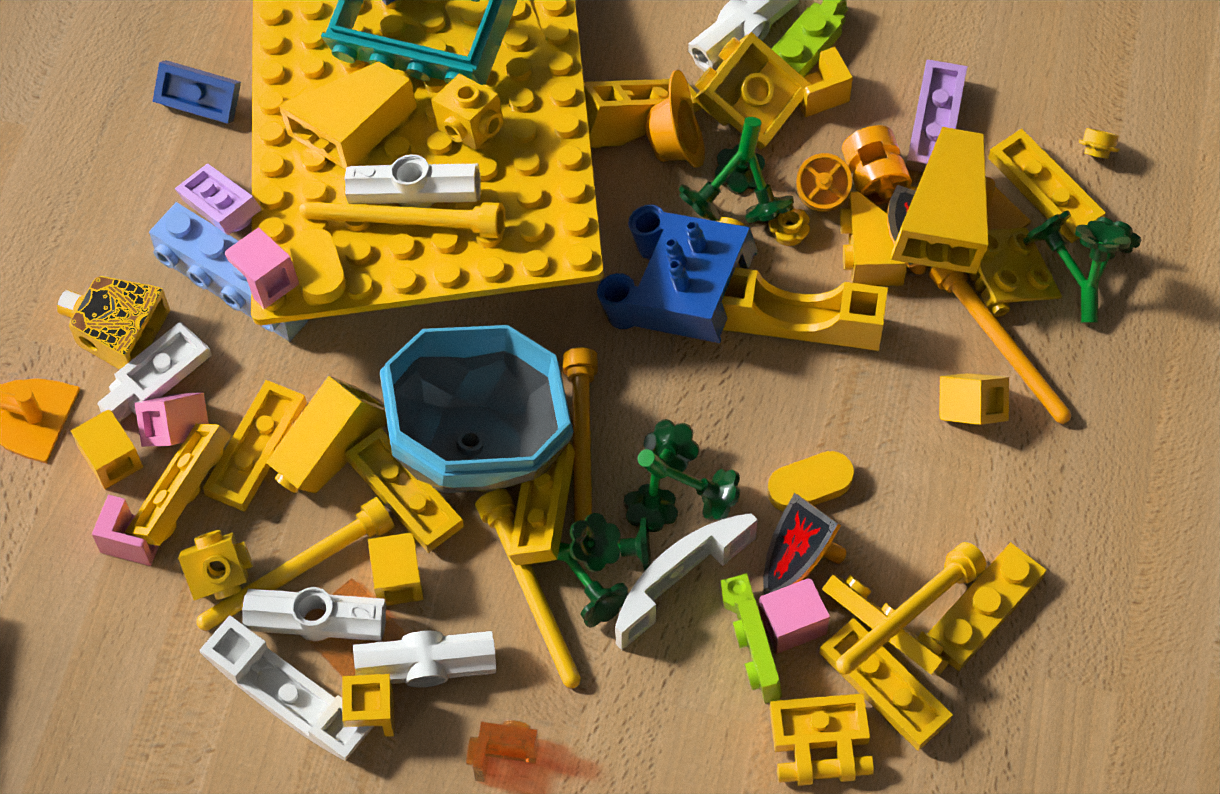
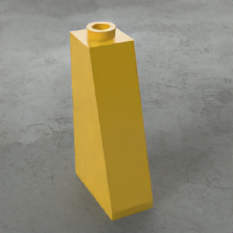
(949, 209)

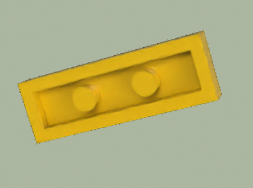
(1044, 182)
(256, 438)
(179, 483)
(410, 500)
(542, 513)
(853, 596)
(986, 605)
(890, 688)

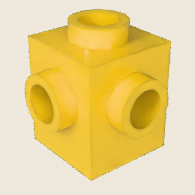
(468, 111)
(204, 577)

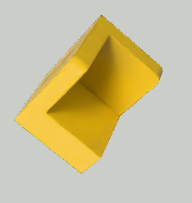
(829, 86)
(974, 398)
(107, 448)
(395, 569)
(368, 702)

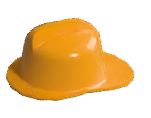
(673, 125)

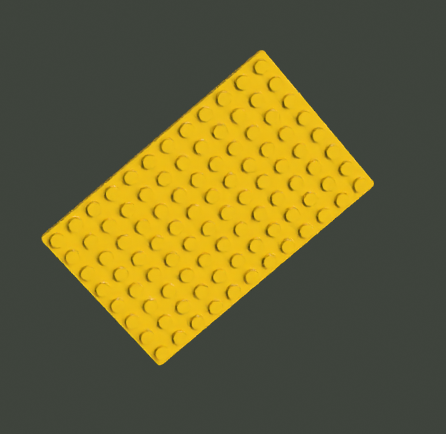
(532, 165)

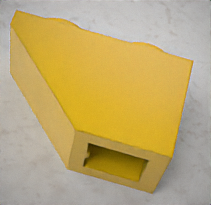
(869, 244)

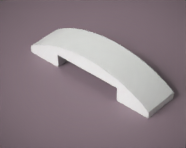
(720, 539)
(281, 688)

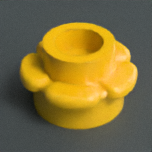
(1099, 143)
(790, 234)

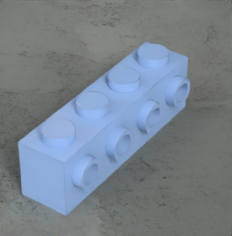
(198, 252)

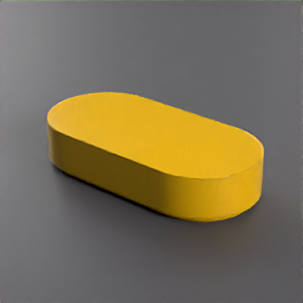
(318, 265)
(813, 478)

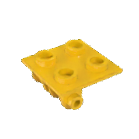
(1012, 272)

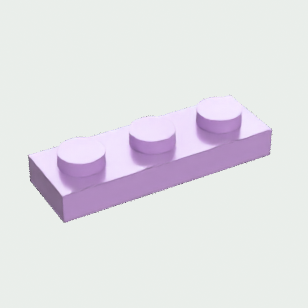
(936, 109)
(218, 199)

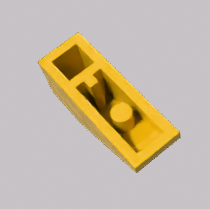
(620, 108)

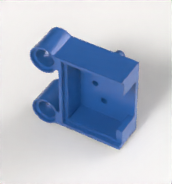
(684, 277)

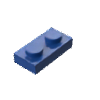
(196, 91)

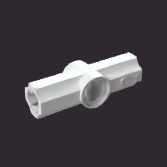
(736, 21)
(413, 183)
(285, 613)
(428, 657)

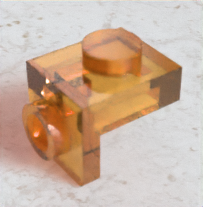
(507, 741)

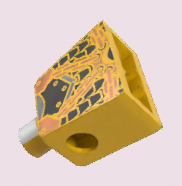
(115, 318)

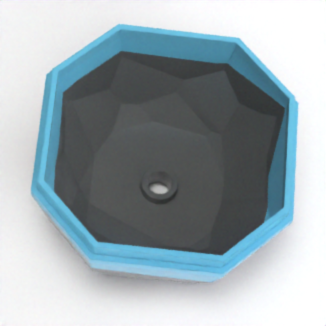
(476, 391)

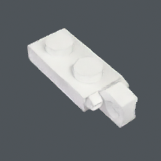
(155, 370)

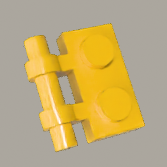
(817, 724)

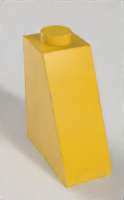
(350, 113)
(325, 430)

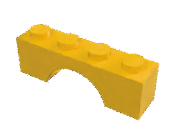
(840, 317)

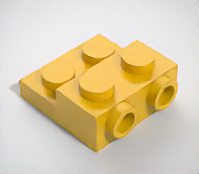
(751, 84)

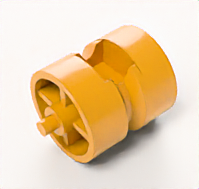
(875, 163)
(823, 182)

